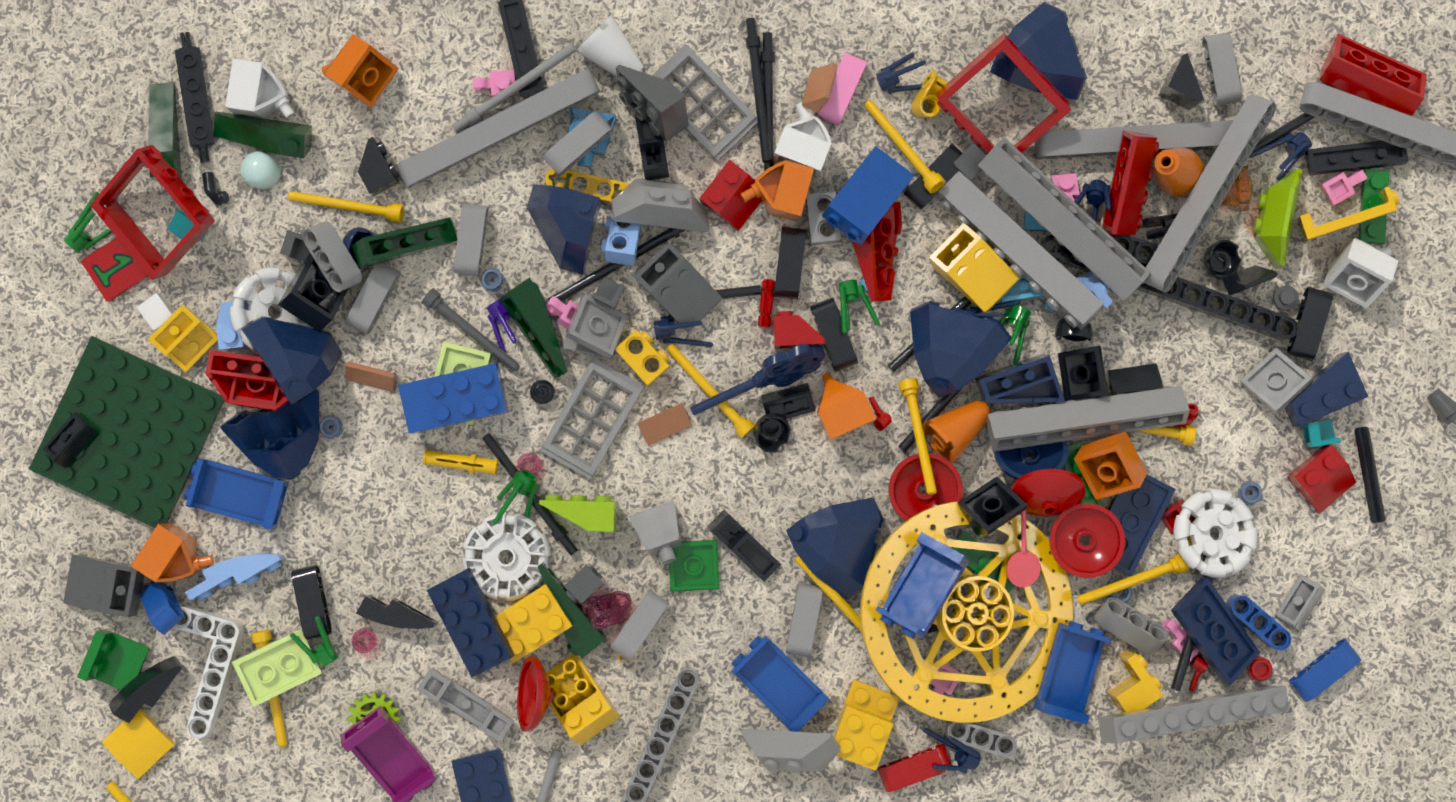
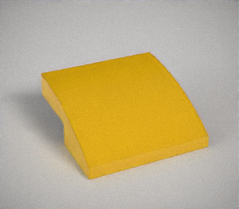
(183, 337)
(138, 743)

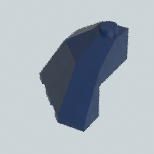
(1050, 47)
(565, 222)
(953, 345)
(293, 354)
(280, 439)
(839, 543)

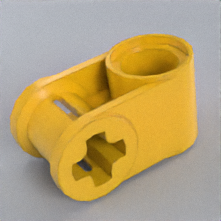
(928, 93)

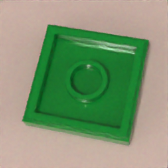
(695, 566)

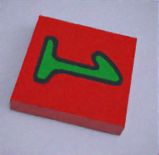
(113, 269)

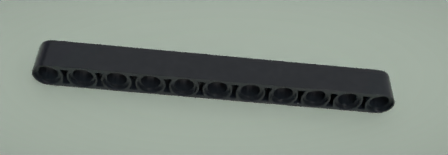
(1202, 301)

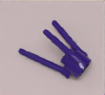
(500, 315)

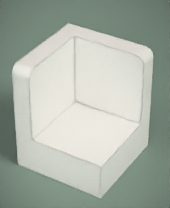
(155, 310)

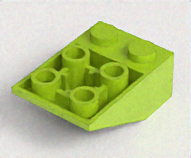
(590, 515)

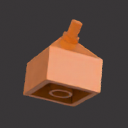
(361, 71)
(782, 189)
(842, 408)
(1111, 465)
(170, 555)

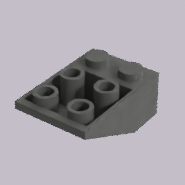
(653, 101)
(677, 286)
(103, 586)

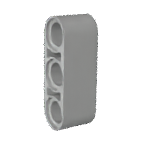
(1223, 69)
(577, 143)
(469, 241)
(332, 256)
(371, 298)
(804, 620)
(639, 625)
(1131, 626)
(990, 744)

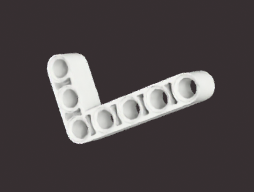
(213, 664)

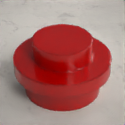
(1260, 669)

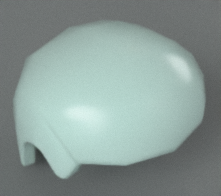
(260, 170)

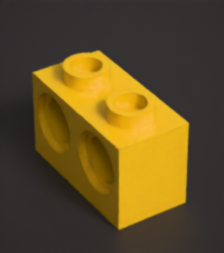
(638, 361)

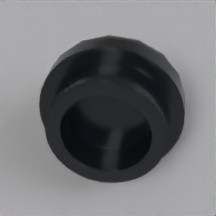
(542, 391)

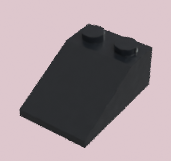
(311, 296)

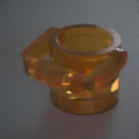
(1240, 192)

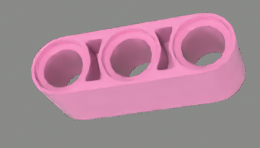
(843, 88)

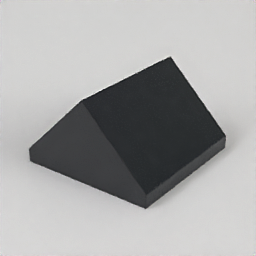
(1182, 85)
(1083, 373)
(991, 507)

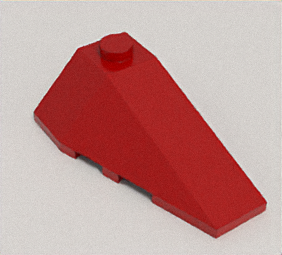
(877, 255)

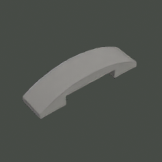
(466, 704)

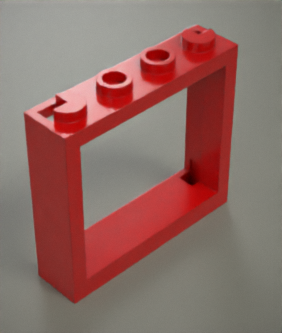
(1004, 44)
(125, 228)

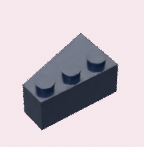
(1022, 382)
(1331, 390)

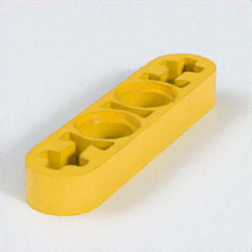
(592, 183)

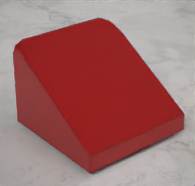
(1170, 514)

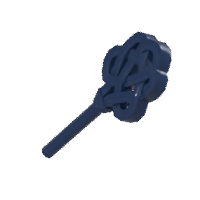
(777, 370)

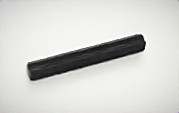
(1369, 474)

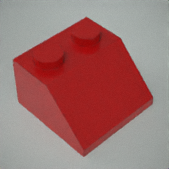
(725, 199)
(792, 331)
(1323, 477)

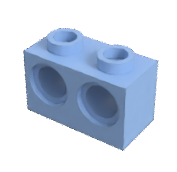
(621, 236)

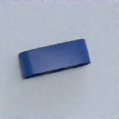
(161, 606)
(1269, 626)
(1325, 671)

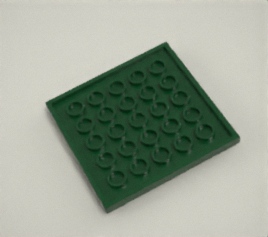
(146, 437)

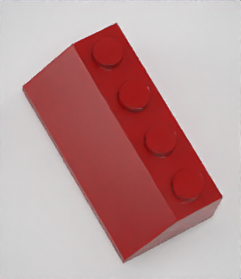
(1373, 76)
(1130, 182)

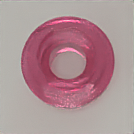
(534, 458)
(356, 640)

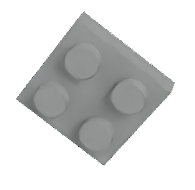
(596, 326)
(1276, 381)

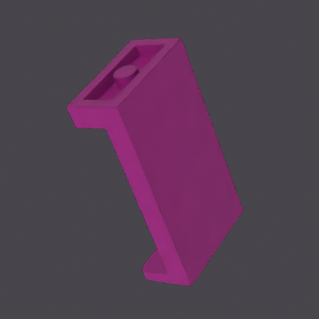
(389, 755)

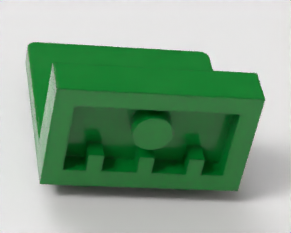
(113, 659)

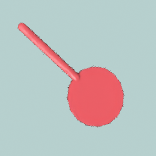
(1023, 566)

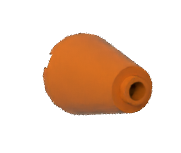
(1177, 171)
(956, 429)

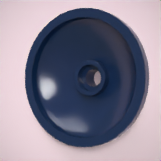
(1044, 457)

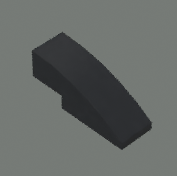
(652, 152)
(743, 545)
(395, 614)
(144, 689)

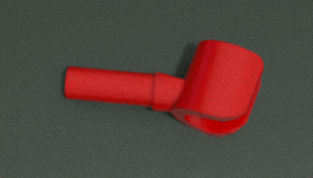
(882, 419)
(1200, 666)

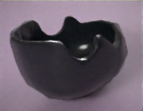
(1228, 253)
(1075, 334)
(771, 432)

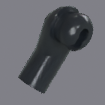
(211, 191)

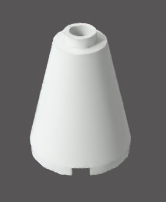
(610, 48)

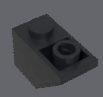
(375, 169)

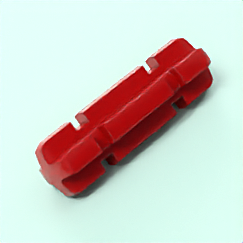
(766, 303)

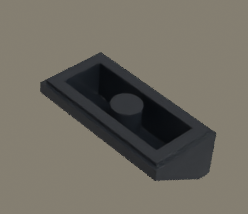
(1247, 278)
(1134, 378)
(789, 401)
(70, 440)

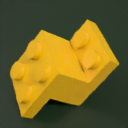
(532, 622)
(1137, 690)
(865, 724)

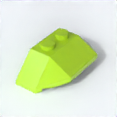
(1276, 217)

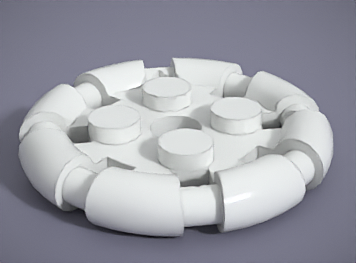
(260, 301)
(1229, 533)
(521, 556)

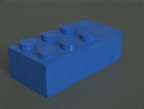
(453, 398)

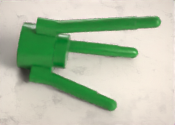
(78, 236)
(849, 294)
(1019, 320)
(522, 483)
(324, 651)

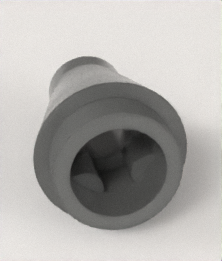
(1443, 405)

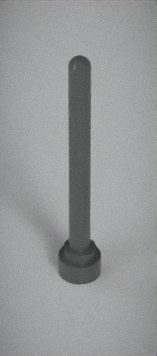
(434, 301)

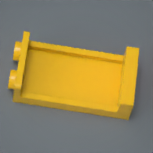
(1310, 232)

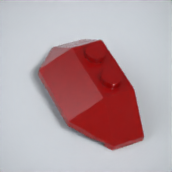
(244, 381)

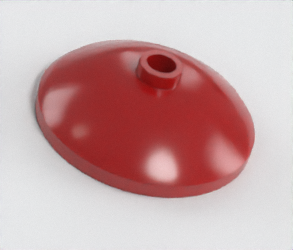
(908, 479)
(1049, 491)
(1104, 535)
(532, 694)

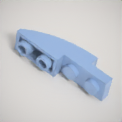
(242, 569)

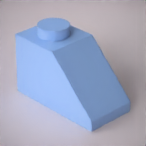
(227, 337)

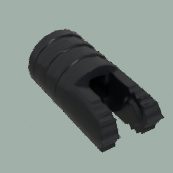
(1164, 221)

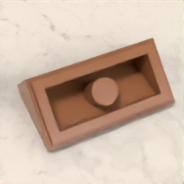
(819, 87)
(370, 376)
(664, 424)

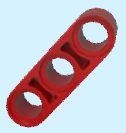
(914, 769)

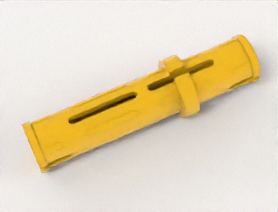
(485, 465)

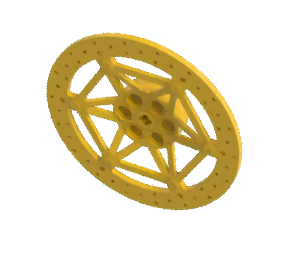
(1059, 605)

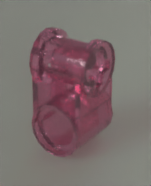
(609, 609)

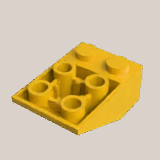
(973, 268)
(579, 700)

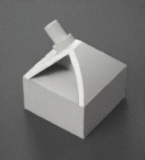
(256, 91)
(804, 142)
(1361, 272)

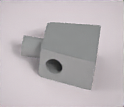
(659, 530)

